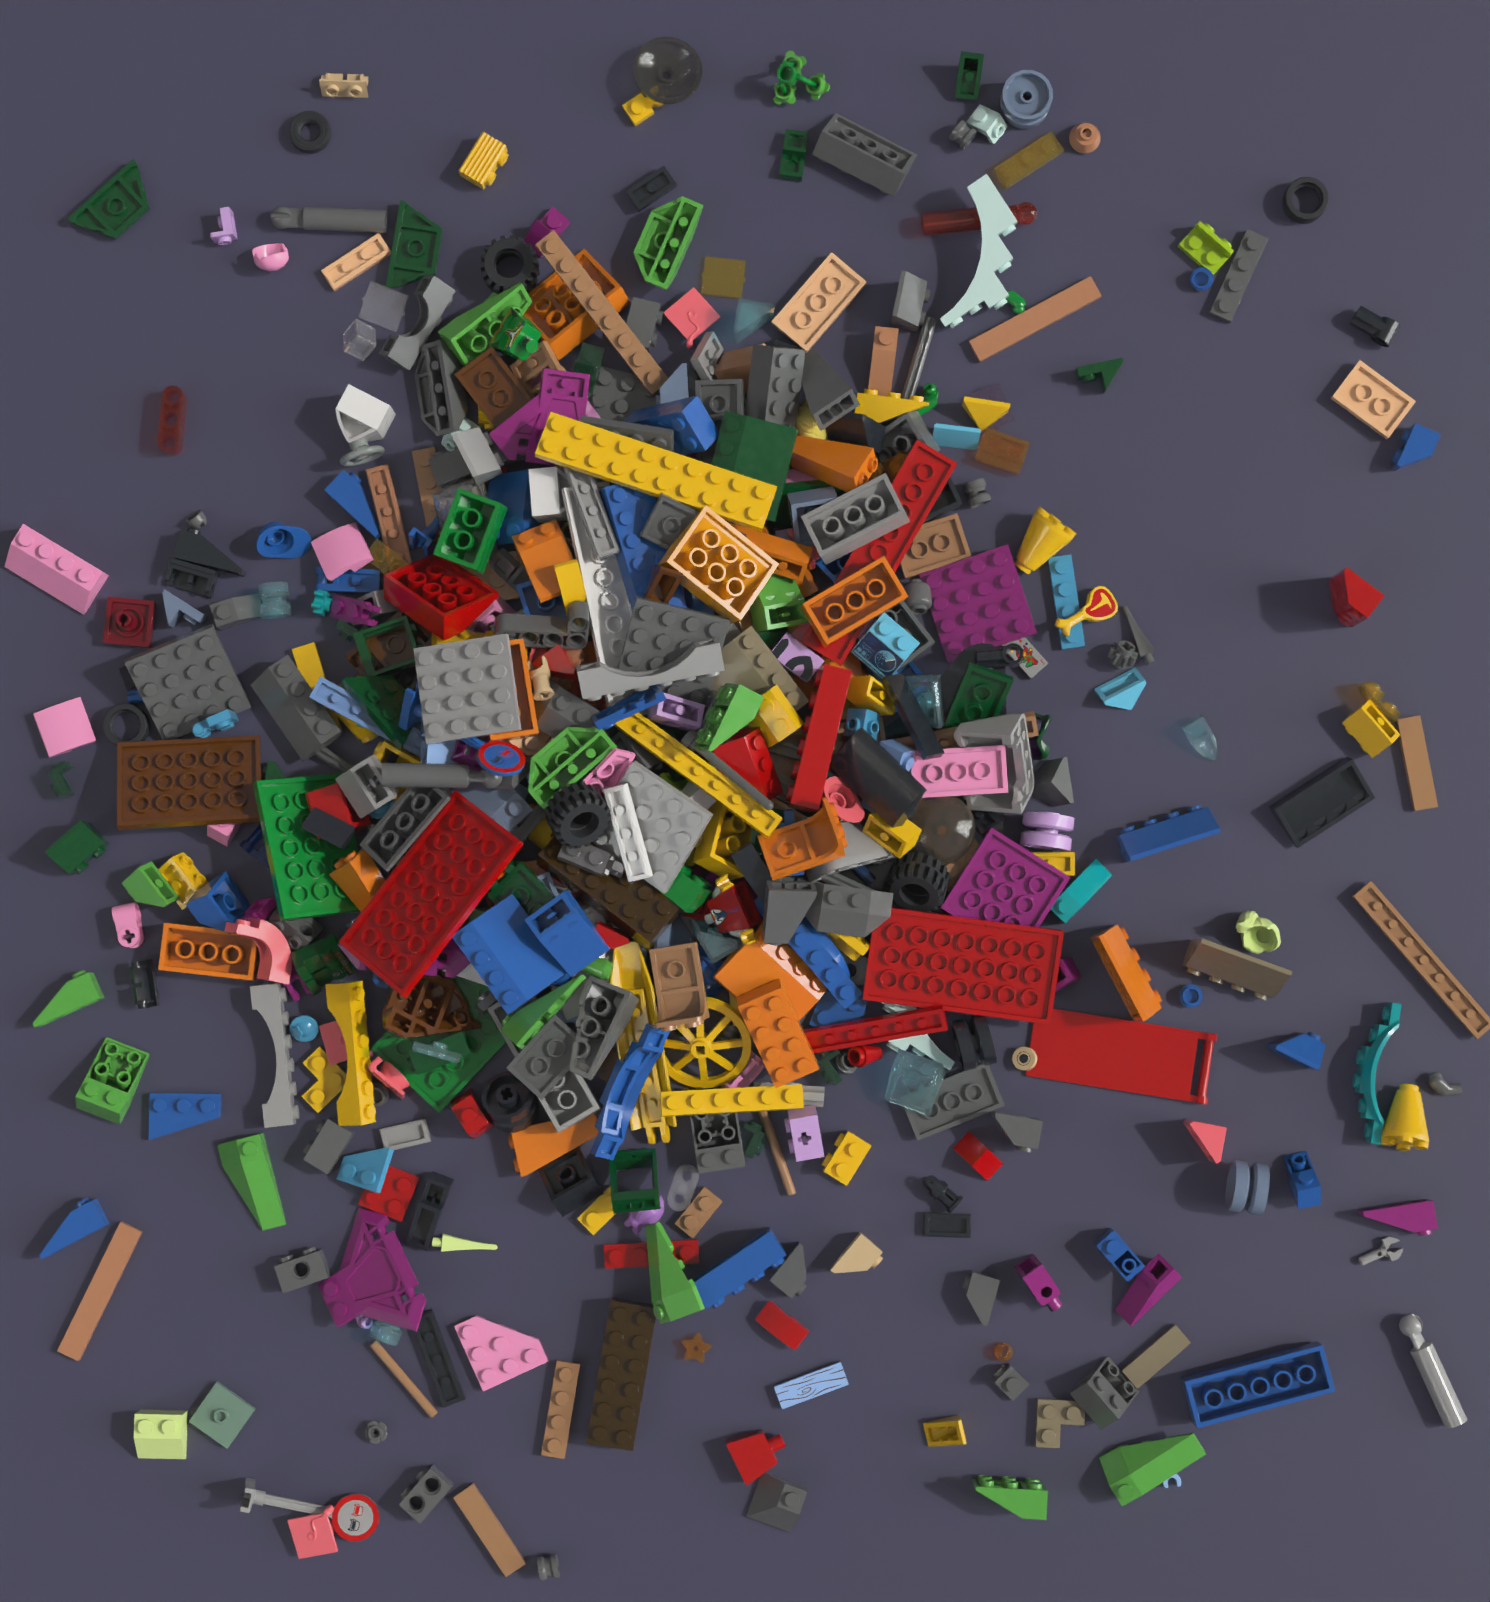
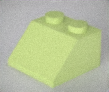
(161, 1434)

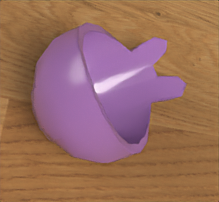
(643, 1218)

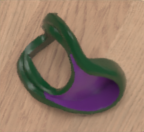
(1039, 748)

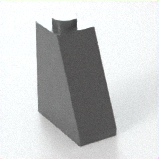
(785, 908)

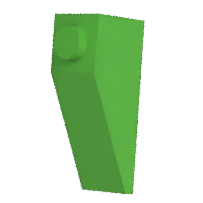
(73, 996)

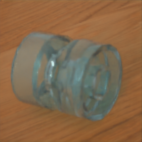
(274, 600)
(385, 1332)

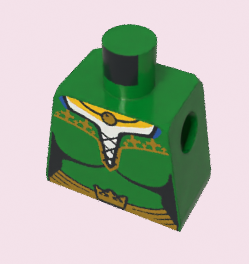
(516, 336)

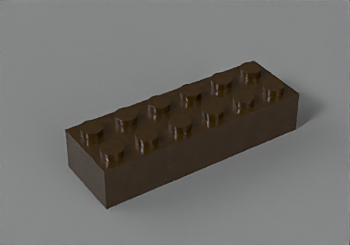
(630, 906)
(621, 1374)

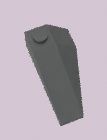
(601, 1020)

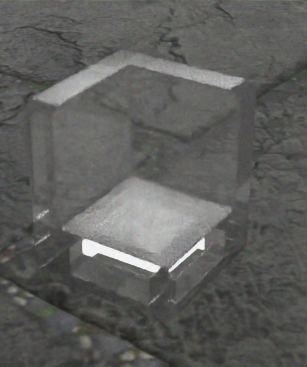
(359, 339)

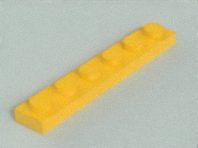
(731, 1100)

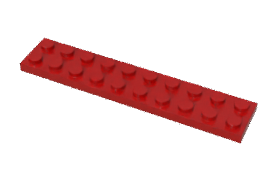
(917, 488)

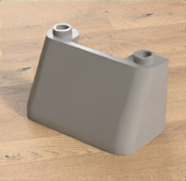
(1013, 733)
(859, 852)

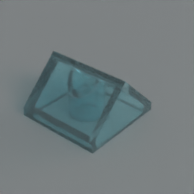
(750, 317)
(928, 693)
(714, 943)

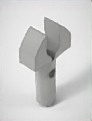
(1382, 1251)

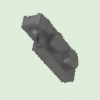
(592, 860)

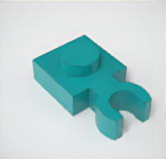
(321, 603)

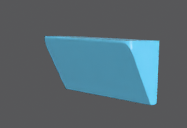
(956, 436)

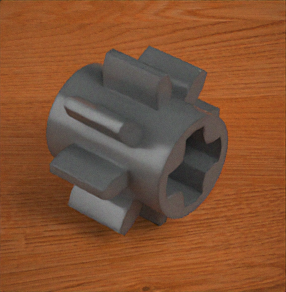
(1122, 655)

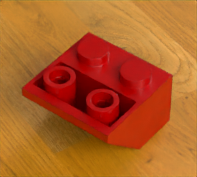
(334, 802)

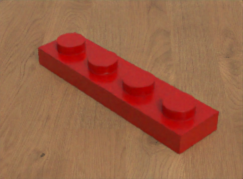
(636, 1253)

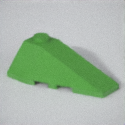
(531, 1019)
(252, 1174)
(670, 1289)

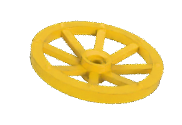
(706, 1039)

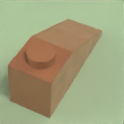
(883, 359)

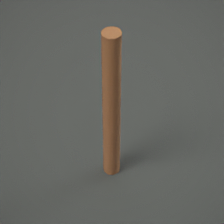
(777, 1152)
(403, 1379)

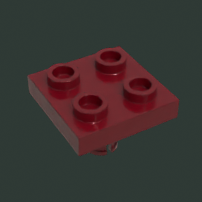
(129, 622)

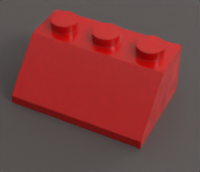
(1353, 597)
(750, 758)

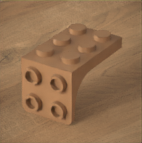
(679, 986)

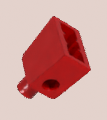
(471, 1114)
(754, 1453)

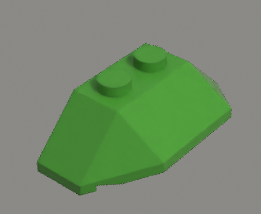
(666, 240)
(566, 761)

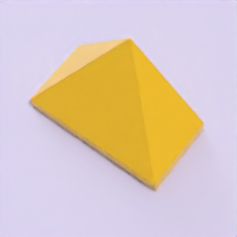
(984, 411)

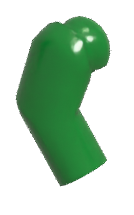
(1016, 301)
(930, 395)

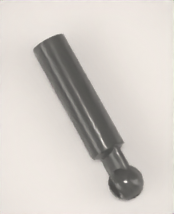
(330, 219)
(435, 775)

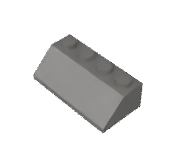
(855, 518)

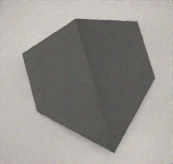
(1053, 783)

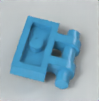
(220, 721)

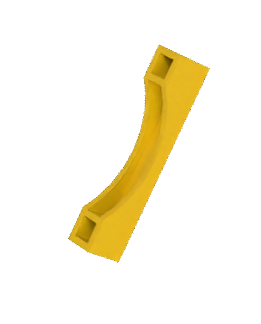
(347, 1005)

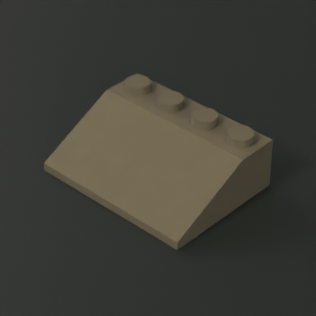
(755, 667)
(1235, 968)

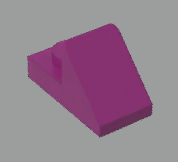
(551, 221)

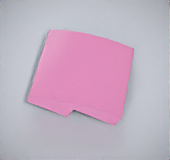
(342, 550)
(64, 727)

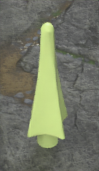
(452, 1243)

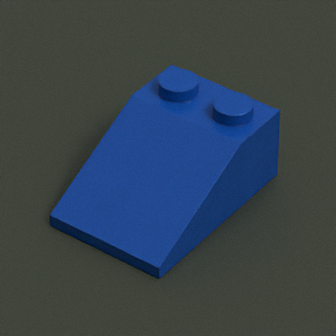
(513, 491)

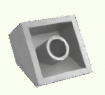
(478, 455)

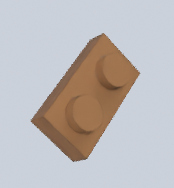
(698, 1212)

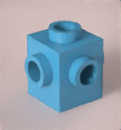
(863, 719)

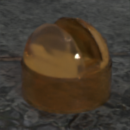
(998, 1349)

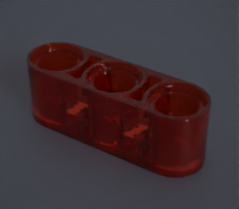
(168, 410)

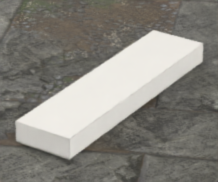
(628, 832)

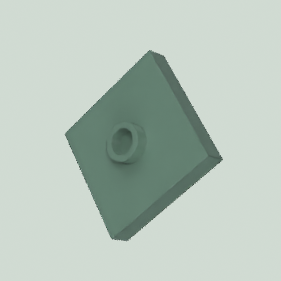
(222, 1415)

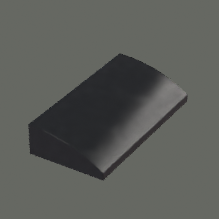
(877, 778)
(1322, 802)

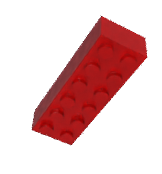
(820, 738)

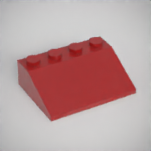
(438, 595)

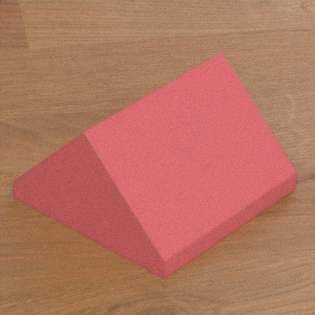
(1208, 1137)

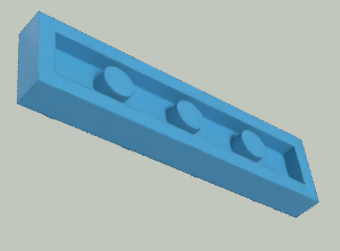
(1065, 599)

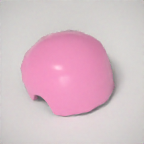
(270, 256)

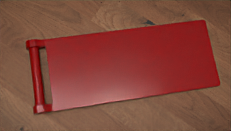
(1121, 1055)

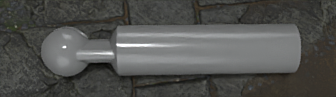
(1433, 1373)

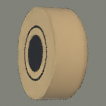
(1024, 1058)

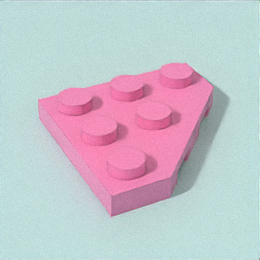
(498, 1351)

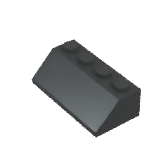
(864, 154)
(299, 717)
(403, 824)

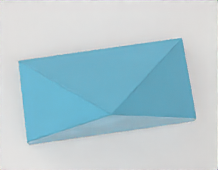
(1122, 690)

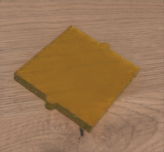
(723, 277)

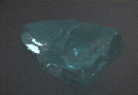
(1201, 737)

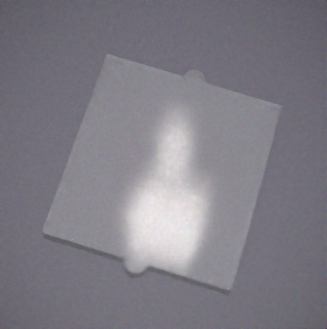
(383, 306)

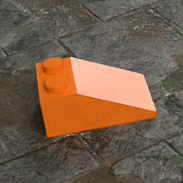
(539, 552)

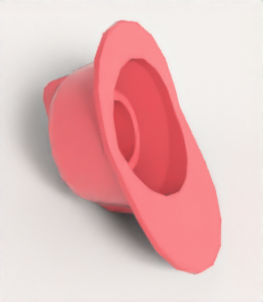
(844, 799)

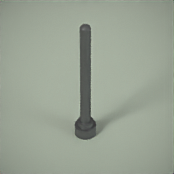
(689, 742)

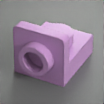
(227, 224)

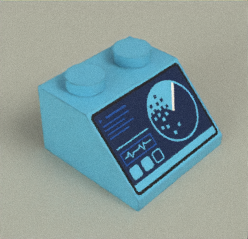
(885, 647)

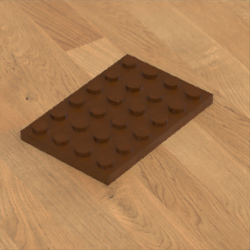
(187, 782)

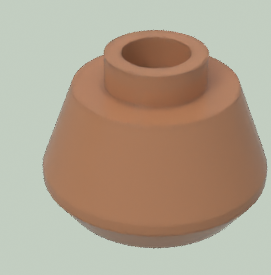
(1079, 137)

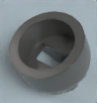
(196, 519)

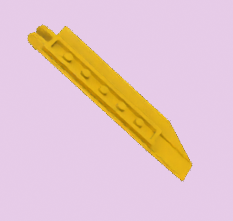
(632, 975)

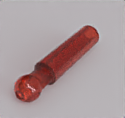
(968, 219)

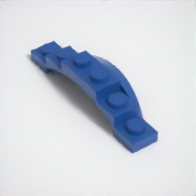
(823, 959)
(624, 1089)

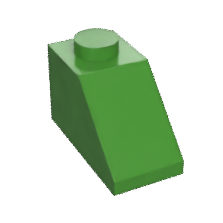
(150, 887)

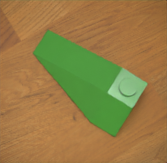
(472, 331)
(1143, 1466)

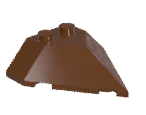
(429, 1009)

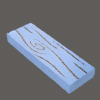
(811, 1385)

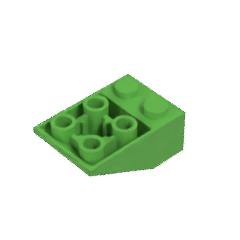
(778, 605)
(732, 711)
(112, 1081)
(1022, 1498)

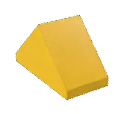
(945, 1432)

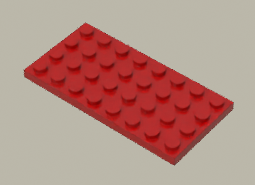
(430, 893)
(964, 965)

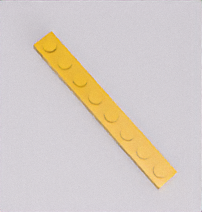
(699, 773)

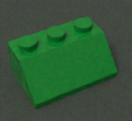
(470, 530)

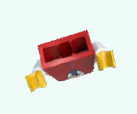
(733, 909)

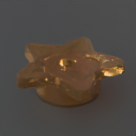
(702, 1348)

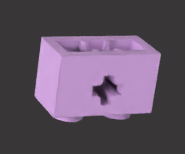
(810, 1144)

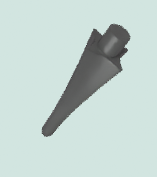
(1141, 643)

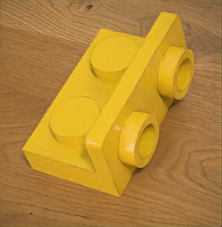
(182, 877)
(850, 945)
(846, 1157)

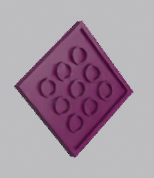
(979, 602)
(1005, 884)

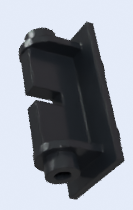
(147, 994)

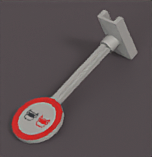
(353, 1515)

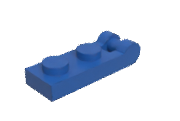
(350, 582)

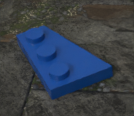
(627, 707)
(180, 1111)

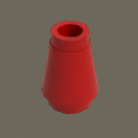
(864, 1055)

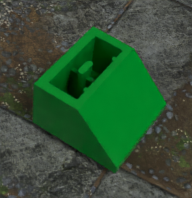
(689, 890)

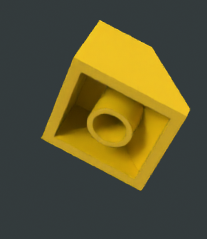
(776, 717)

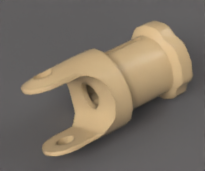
(540, 680)

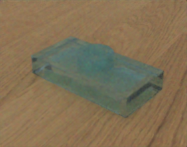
(437, 1050)

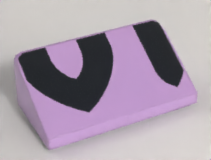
(797, 657)

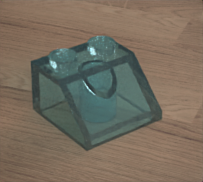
(914, 1082)

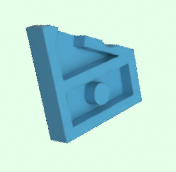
(366, 1169)

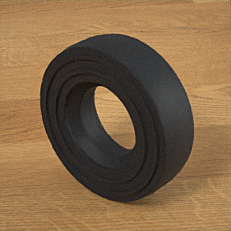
(303, 119)

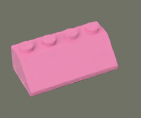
(54, 569)

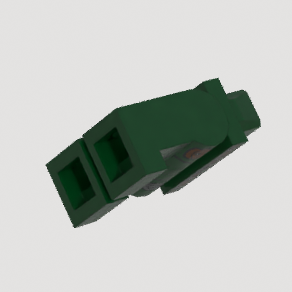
(322, 963)

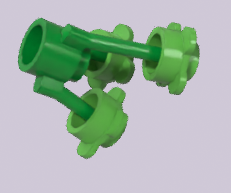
(789, 73)

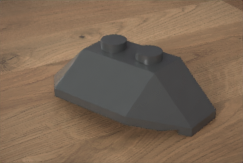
(439, 392)
(565, 711)
(848, 910)

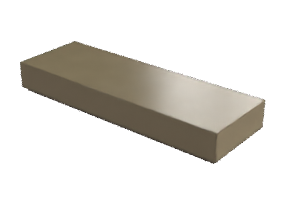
(1156, 1356)

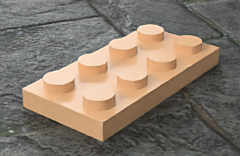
(819, 302)

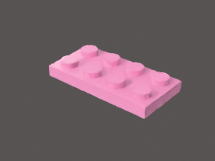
(963, 772)

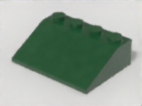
(756, 451)

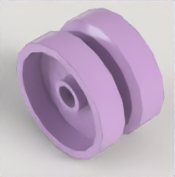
(1047, 828)

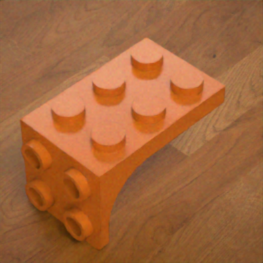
(805, 843)

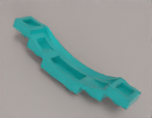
(1365, 1077)

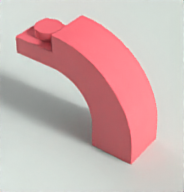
(272, 945)

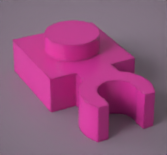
(260, 909)

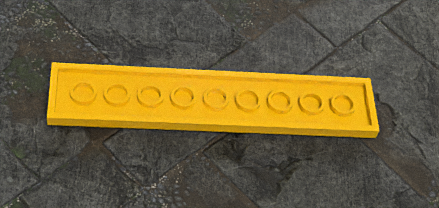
(655, 471)

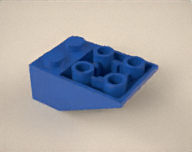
(567, 933)

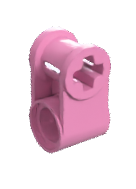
(128, 921)

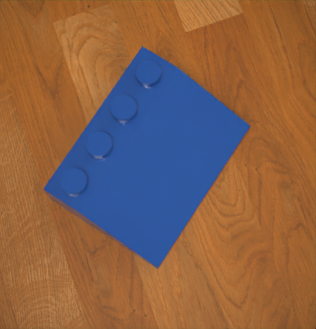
(508, 954)

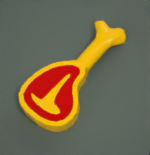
(1099, 607)

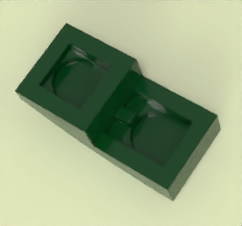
(793, 155)

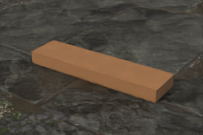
(1416, 763)
(489, 1530)

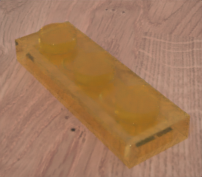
(1028, 160)

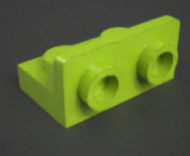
(1206, 247)

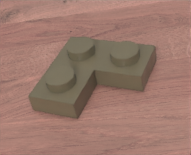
(1051, 1415)

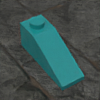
(1079, 891)

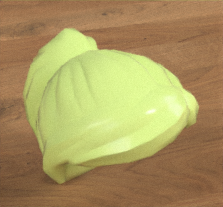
(1257, 933)

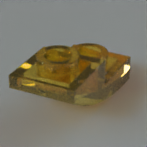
(386, 558)
(1372, 691)

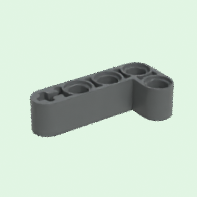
(548, 631)

